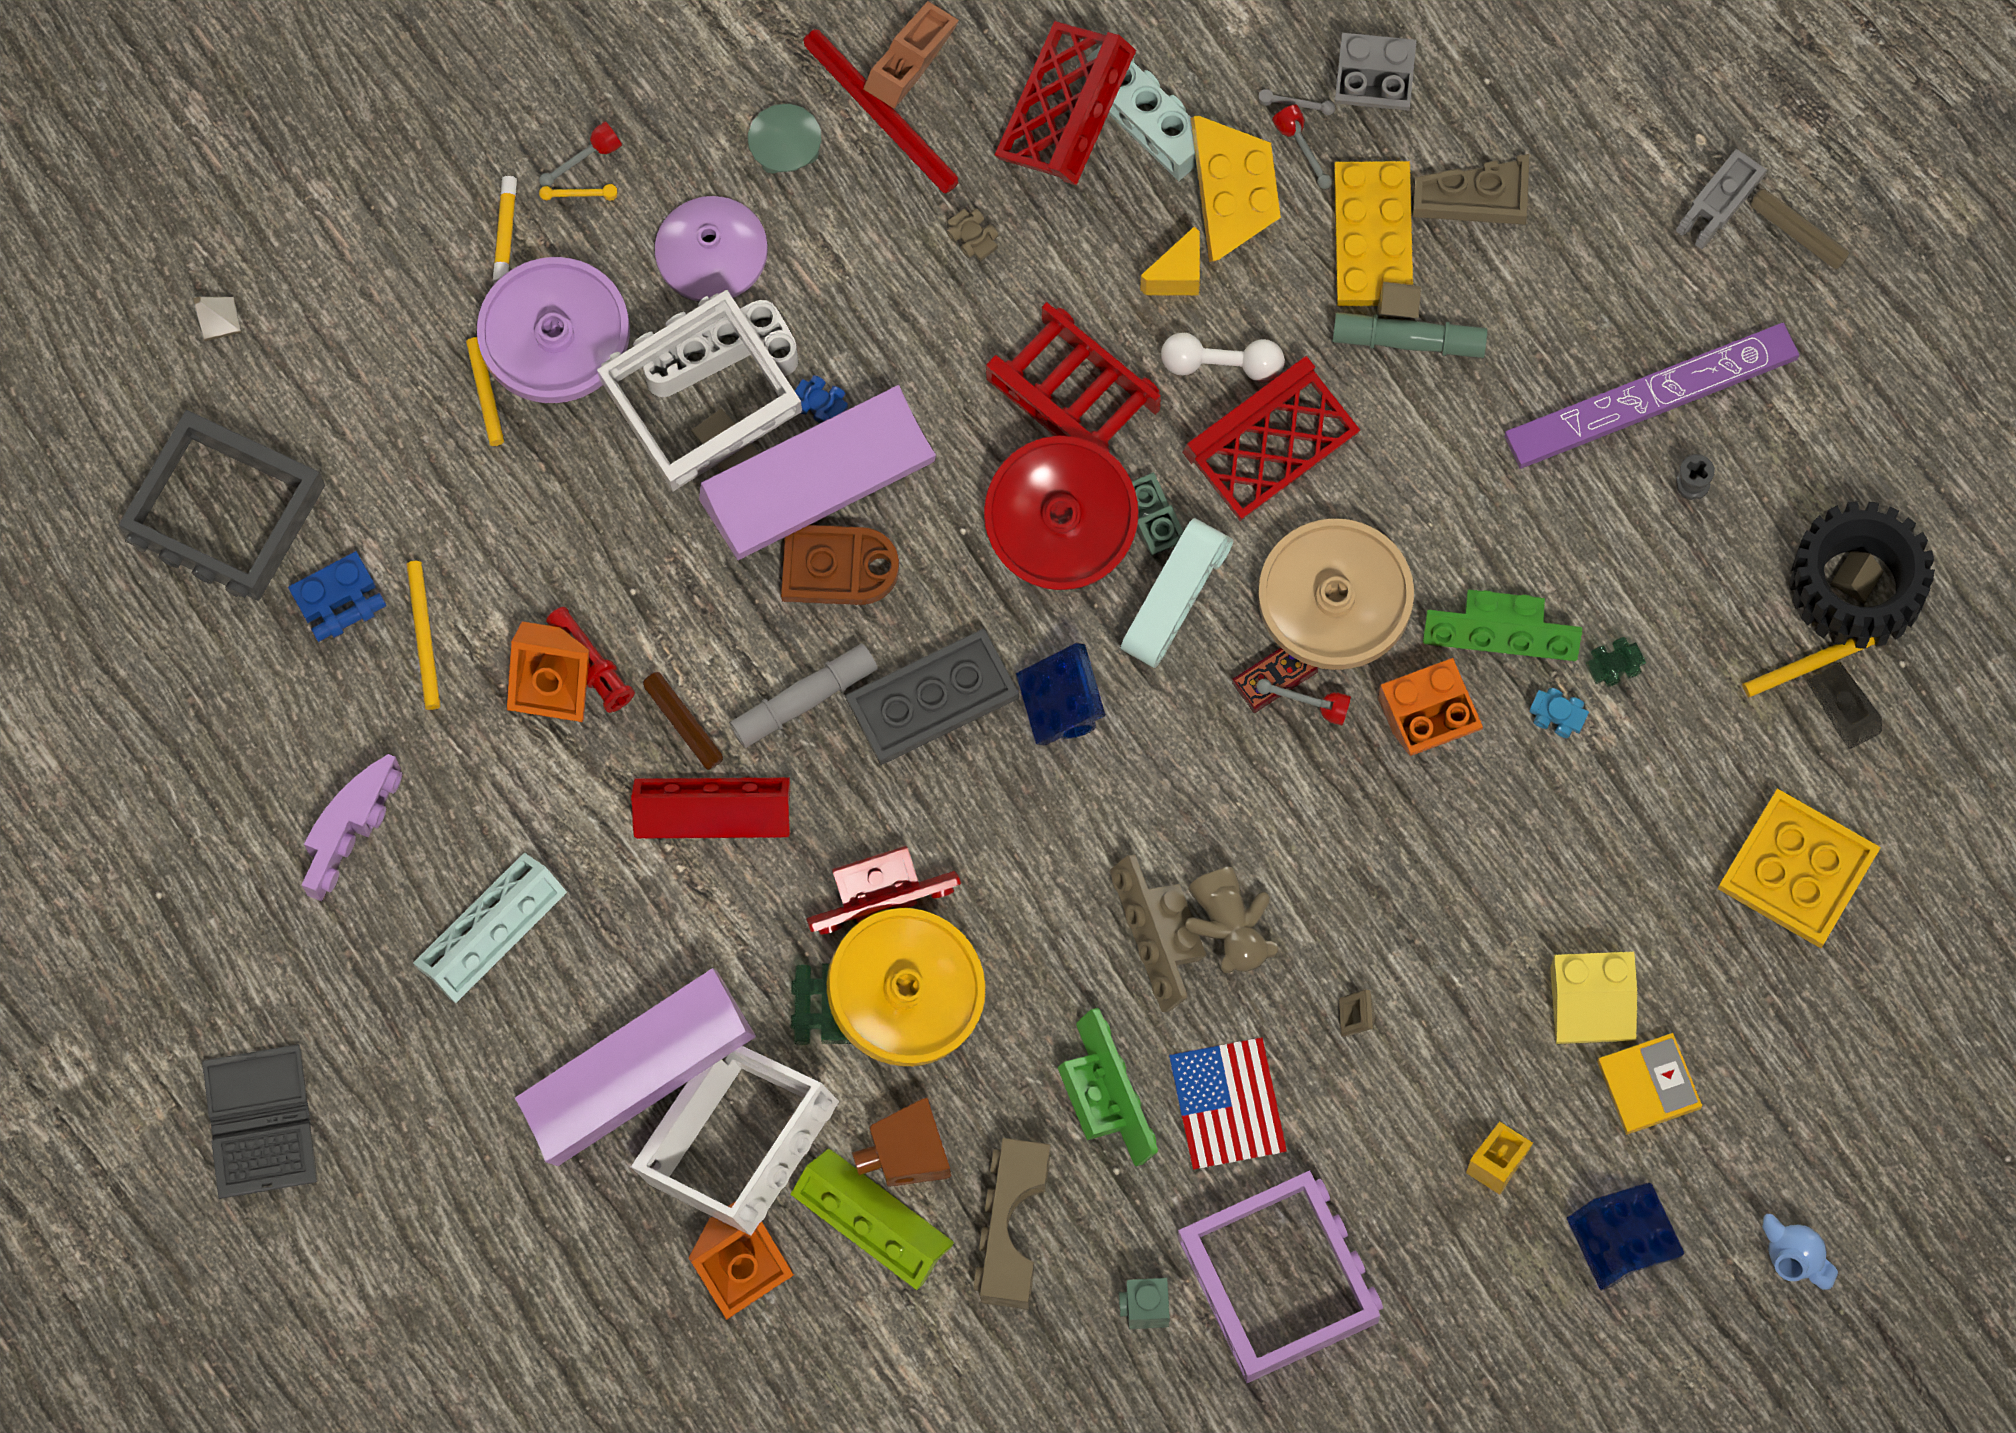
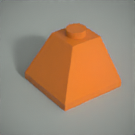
(547, 673)
(737, 1265)

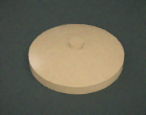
(1336, 594)

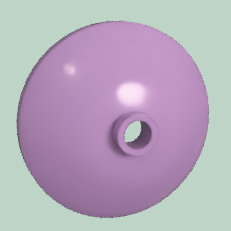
(709, 268)

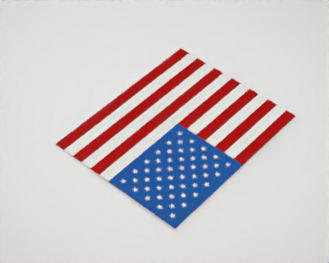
(1227, 1103)

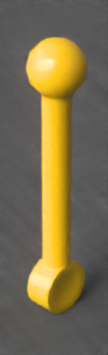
(609, 192)

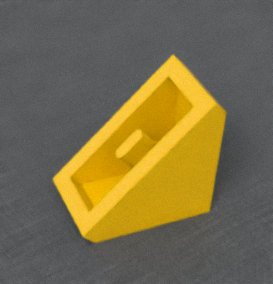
(1176, 270)
(1498, 1157)

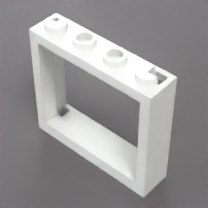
(730, 441)
(694, 1108)

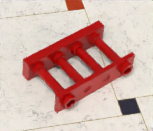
(1037, 399)

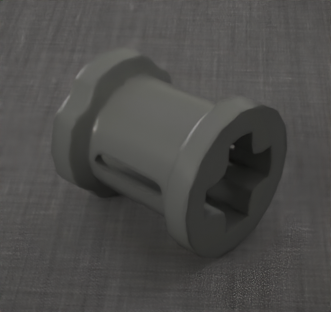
(1690, 467)

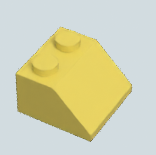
(1594, 997)

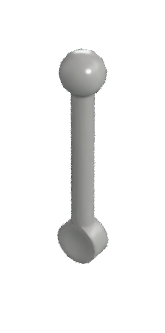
(1266, 98)

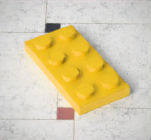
(1372, 229)

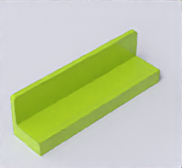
(871, 1218)

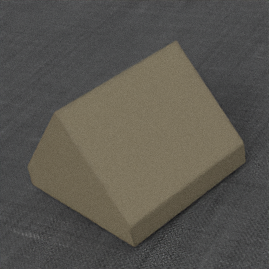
(1399, 301)
(1858, 575)

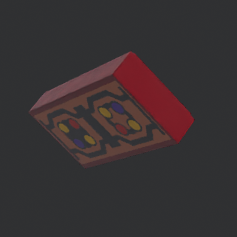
(1280, 670)

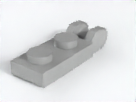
(1723, 196)

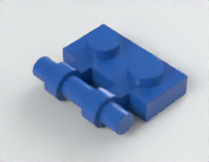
(332, 588)

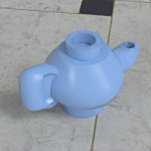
(1798, 1253)

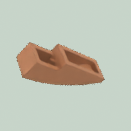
(910, 54)

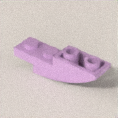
(352, 810)

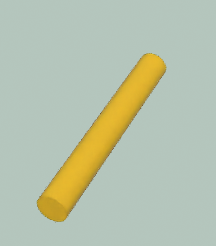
(485, 393)

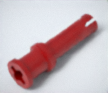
(602, 672)

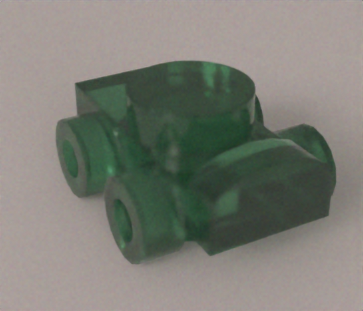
(1612, 665)

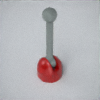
(1291, 123)
(602, 141)
(1332, 706)

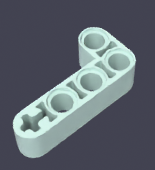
(1175, 591)

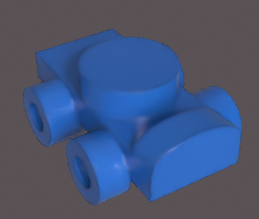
(819, 402)

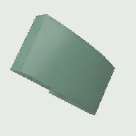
(1156, 519)

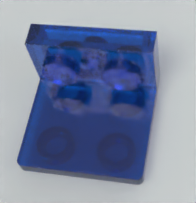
(1624, 1234)

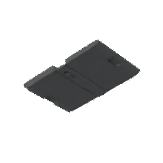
(259, 1121)

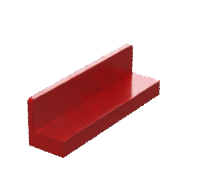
(711, 807)

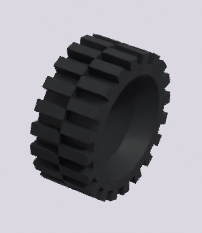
(1869, 533)

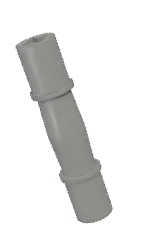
(803, 695)

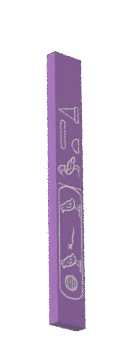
(1651, 395)

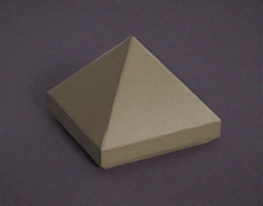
(1356, 1013)

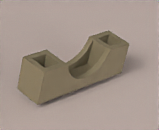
(1020, 1173)

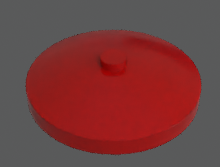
(1061, 513)

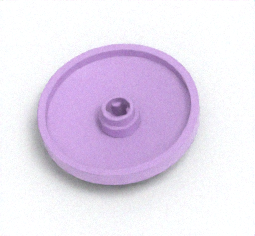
(551, 329)

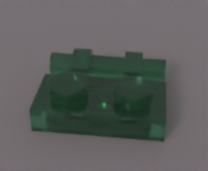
(803, 1020)

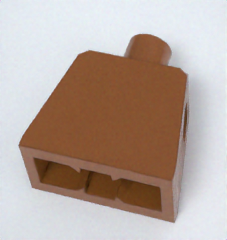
(905, 1148)

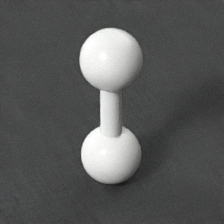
(1260, 360)

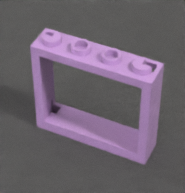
(1350, 1263)

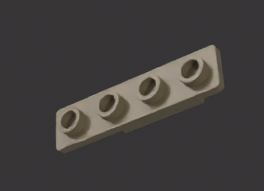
(1159, 929)

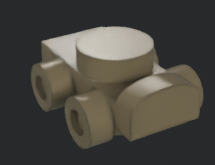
(974, 238)

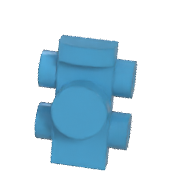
(1556, 709)

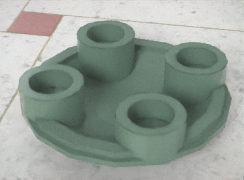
(784, 138)

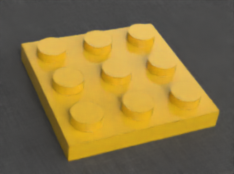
(1799, 868)

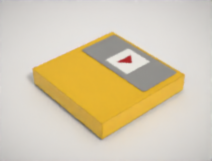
(1649, 1083)

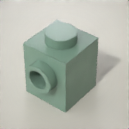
(1145, 1303)

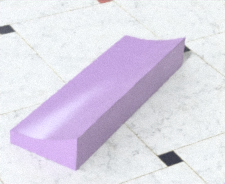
(816, 473)
(634, 1067)

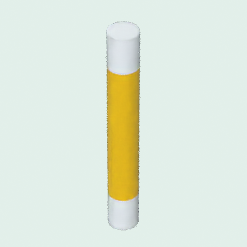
(505, 227)

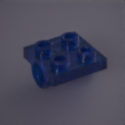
(1061, 695)

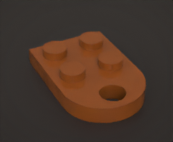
(834, 565)

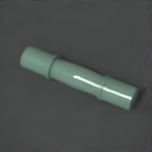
(1410, 335)

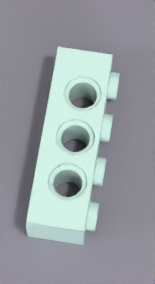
(1148, 127)

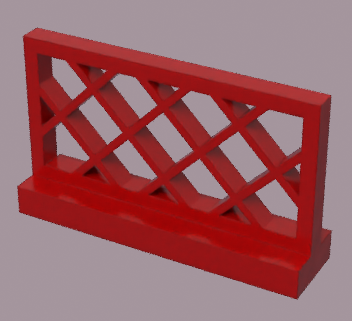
(1087, 108)
(1251, 412)

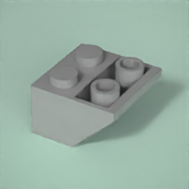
(1375, 71)

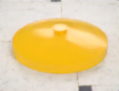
(906, 987)

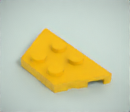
(1234, 185)

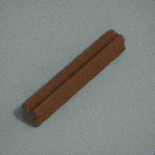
(683, 720)

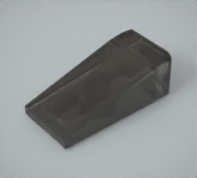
(1846, 705)

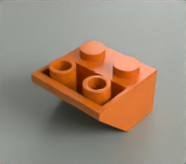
(1429, 707)

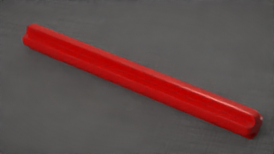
(881, 112)

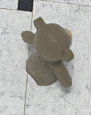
(1222, 899)

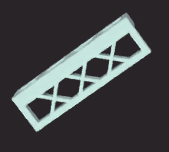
(493, 929)

